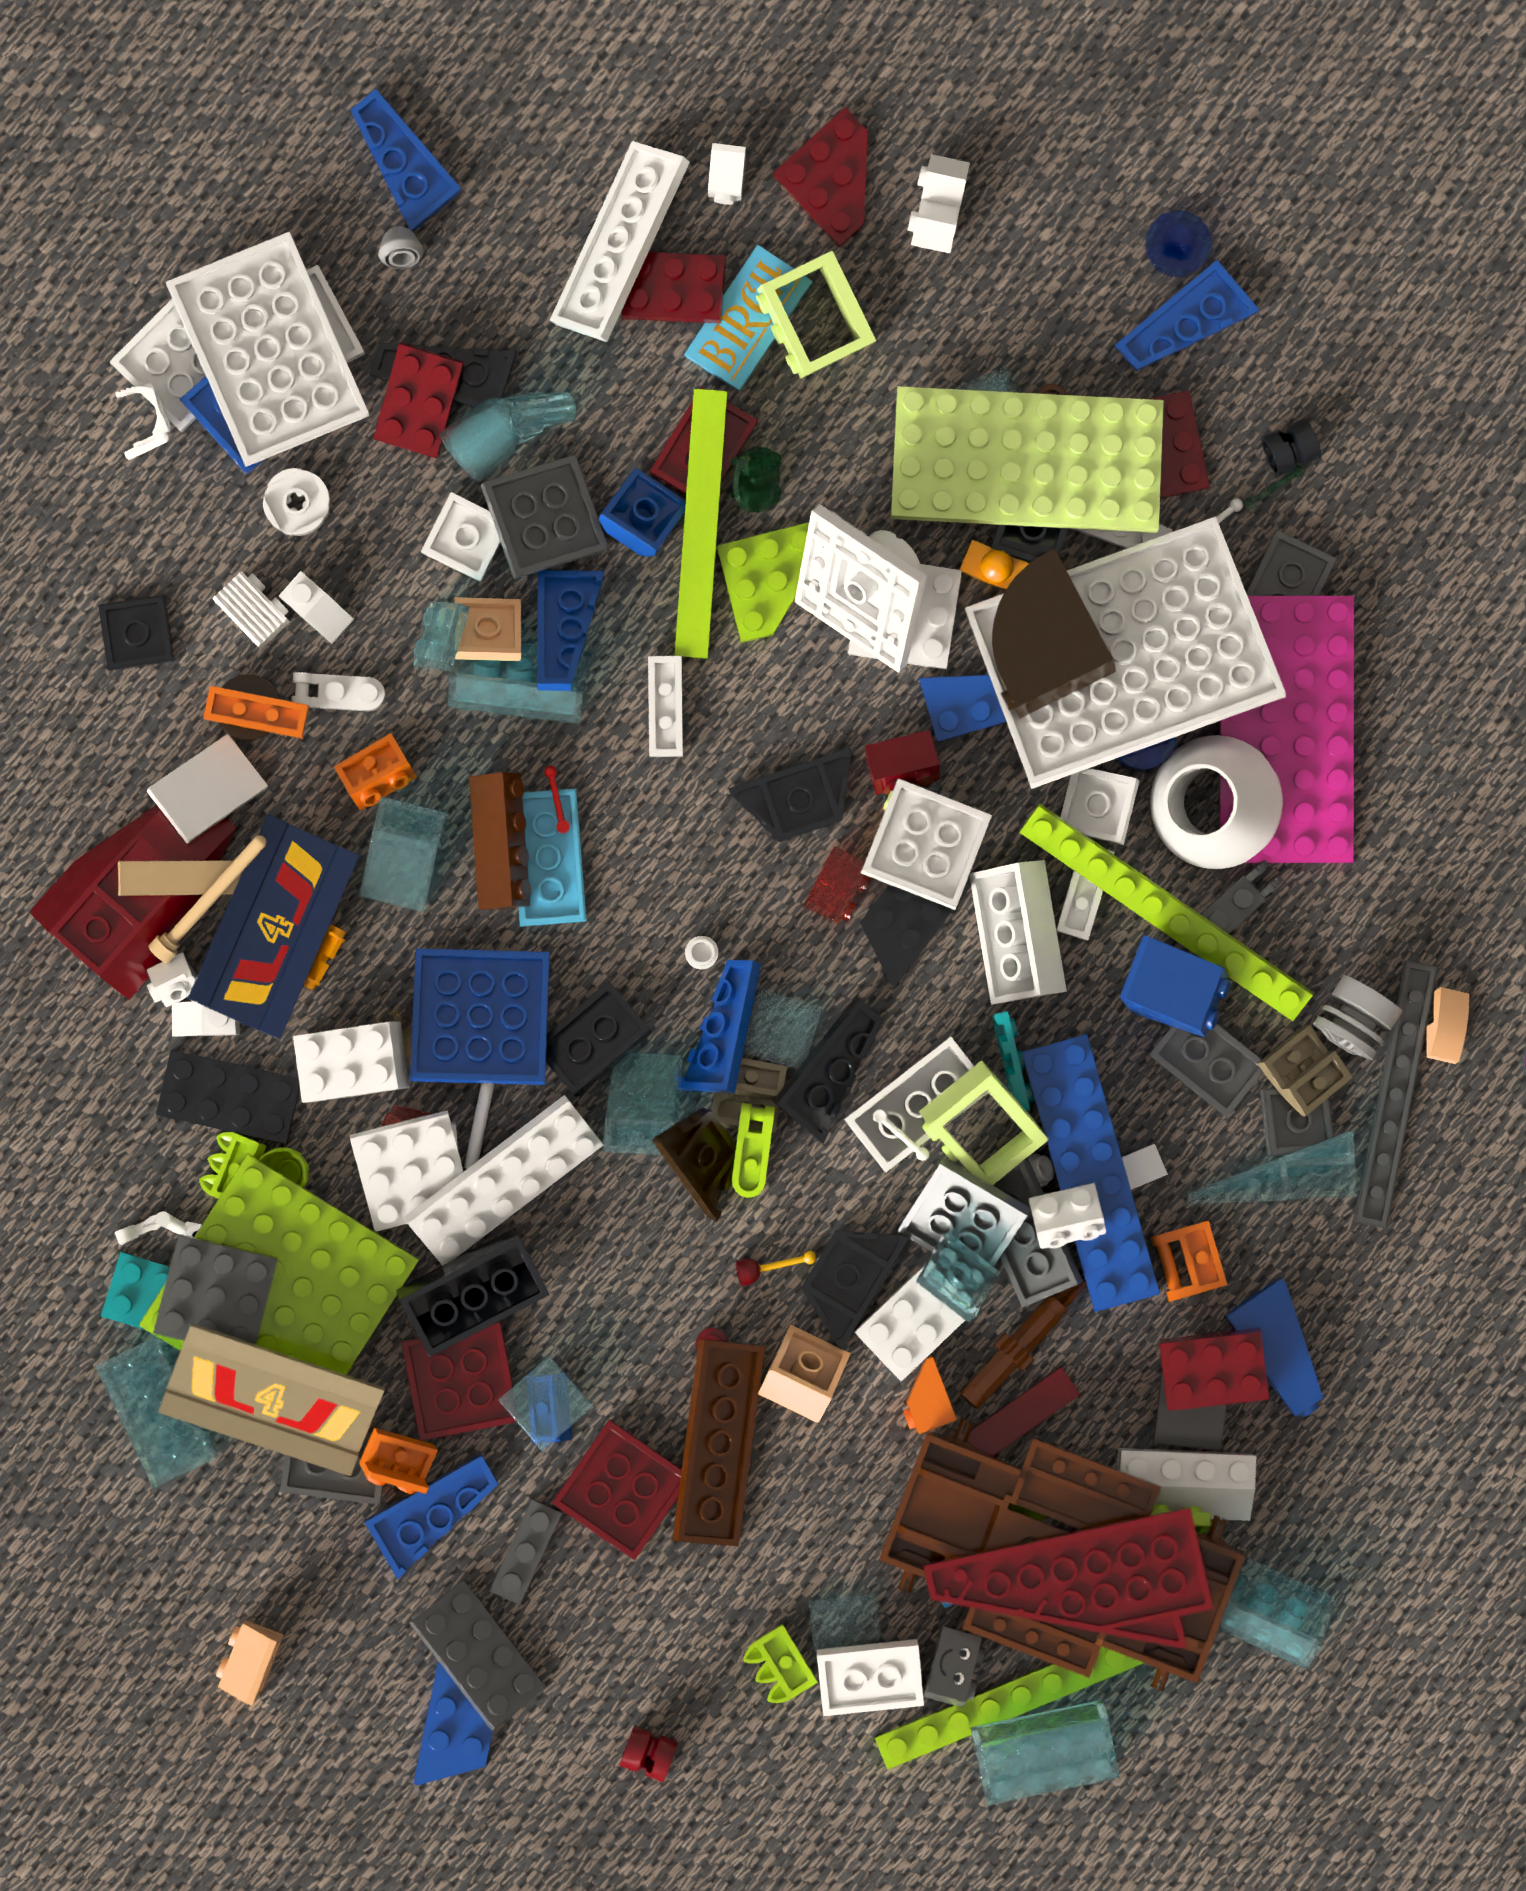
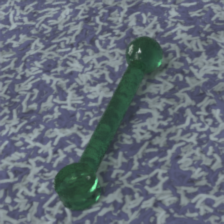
(1251, 502)

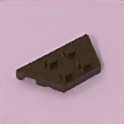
(700, 1156)

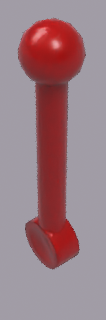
(562, 825)

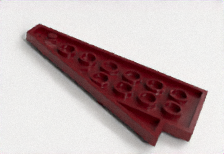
(1104, 1579)

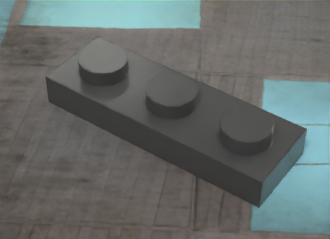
(525, 1551)

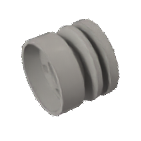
(1357, 1018)

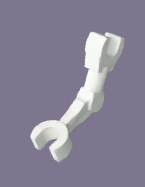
(154, 1222)

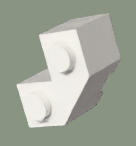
(940, 203)

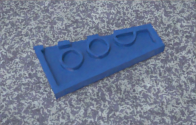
(408, 167)
(1192, 314)
(564, 619)
(720, 1050)

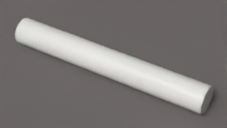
(479, 1124)

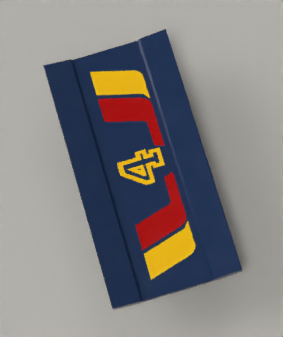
(273, 928)

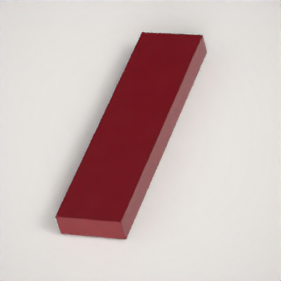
(1024, 1413)

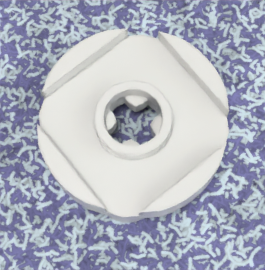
(278, 497)

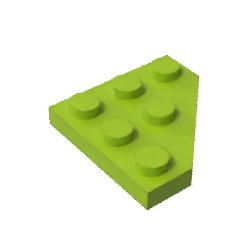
(763, 578)

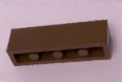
(499, 841)

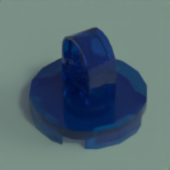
(1178, 243)

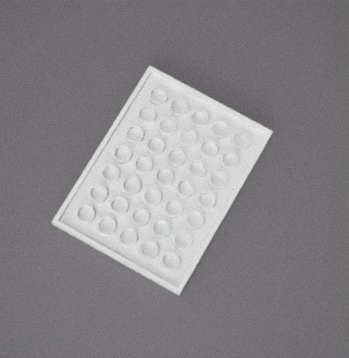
(1179, 648)

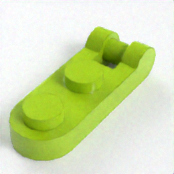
(752, 1150)

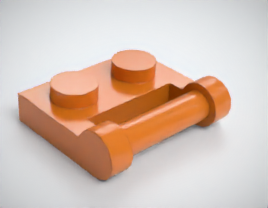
(1199, 1256)

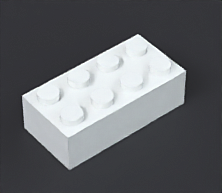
(905, 1099)

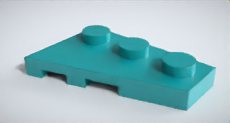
(1012, 1059)

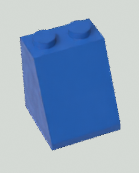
(1175, 987)

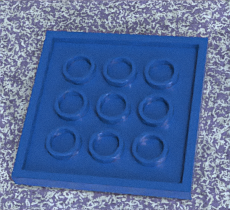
(480, 1016)

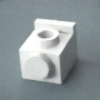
(171, 980)

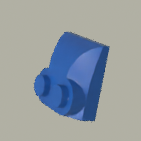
(642, 514)

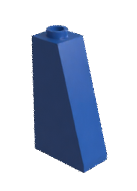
(1284, 1347)

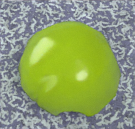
(289, 1163)

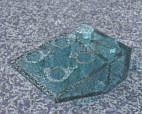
(403, 854)
(642, 1102)

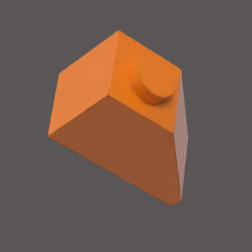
(928, 1400)

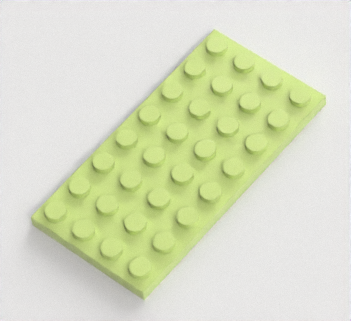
(1027, 459)

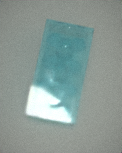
(136, 1387)
(1045, 1752)

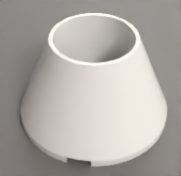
(1255, 809)

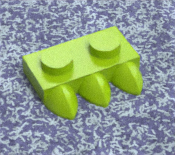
(226, 1164)
(782, 1664)

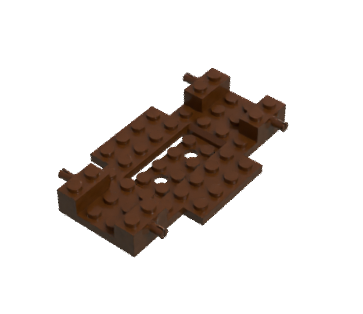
(960, 1508)

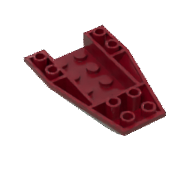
(114, 930)

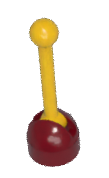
(749, 1270)

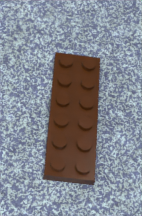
(718, 1442)

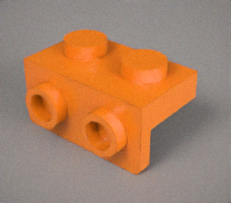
(398, 1461)

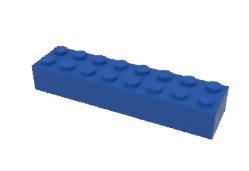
(1087, 1153)

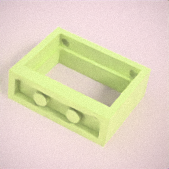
(845, 299)
(959, 1096)

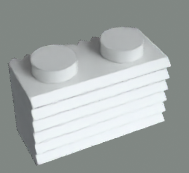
(252, 609)

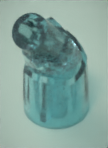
(498, 425)

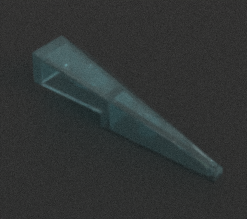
(1312, 1172)

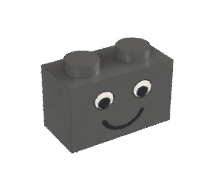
(954, 1667)

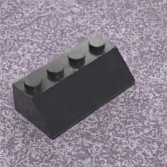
(472, 1292)

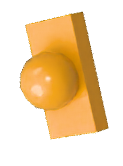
(991, 565)

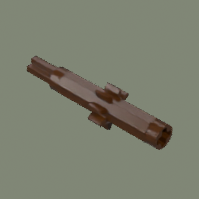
(1015, 1350)

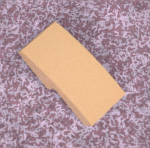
(1449, 1027)

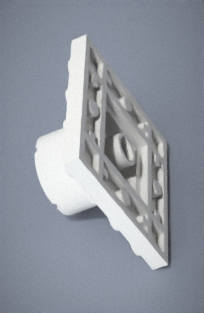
(862, 585)

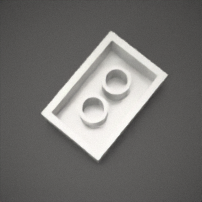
(351, 1062)
(908, 1327)

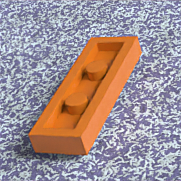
(256, 712)

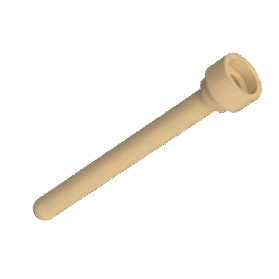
(166, 946)

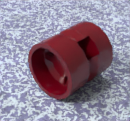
(648, 1753)

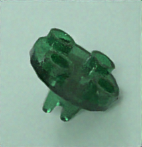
(757, 479)

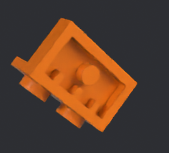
(375, 772)

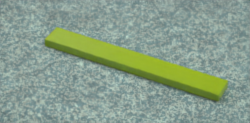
(700, 523)

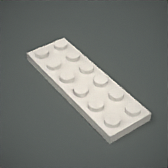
(619, 241)
(503, 1181)

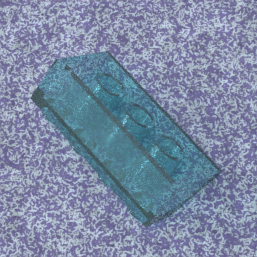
(512, 688)
(1277, 1613)

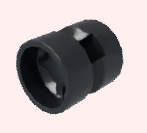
(1291, 447)

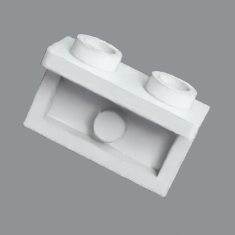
(1067, 1216)

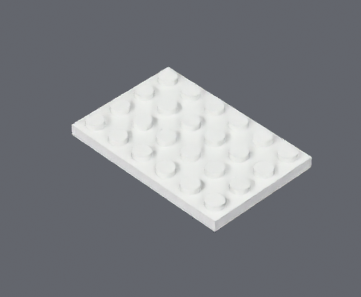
(267, 349)

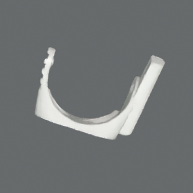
(162, 426)

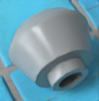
(400, 248)

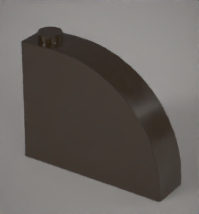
(1045, 638)

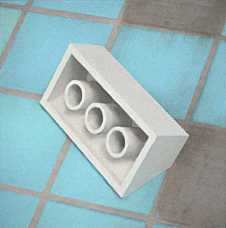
(1017, 932)
(1204, 1479)

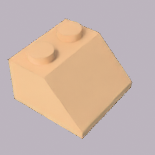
(804, 1373)
(249, 1661)

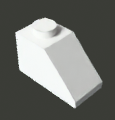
(726, 173)
(316, 607)
(197, 1020)

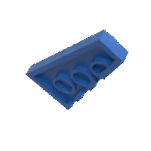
(961, 705)
(419, 1519)

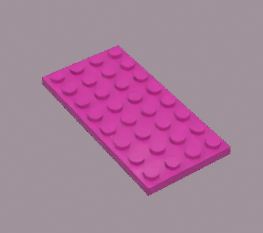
(1308, 731)

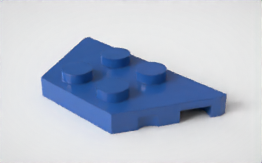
(453, 1734)

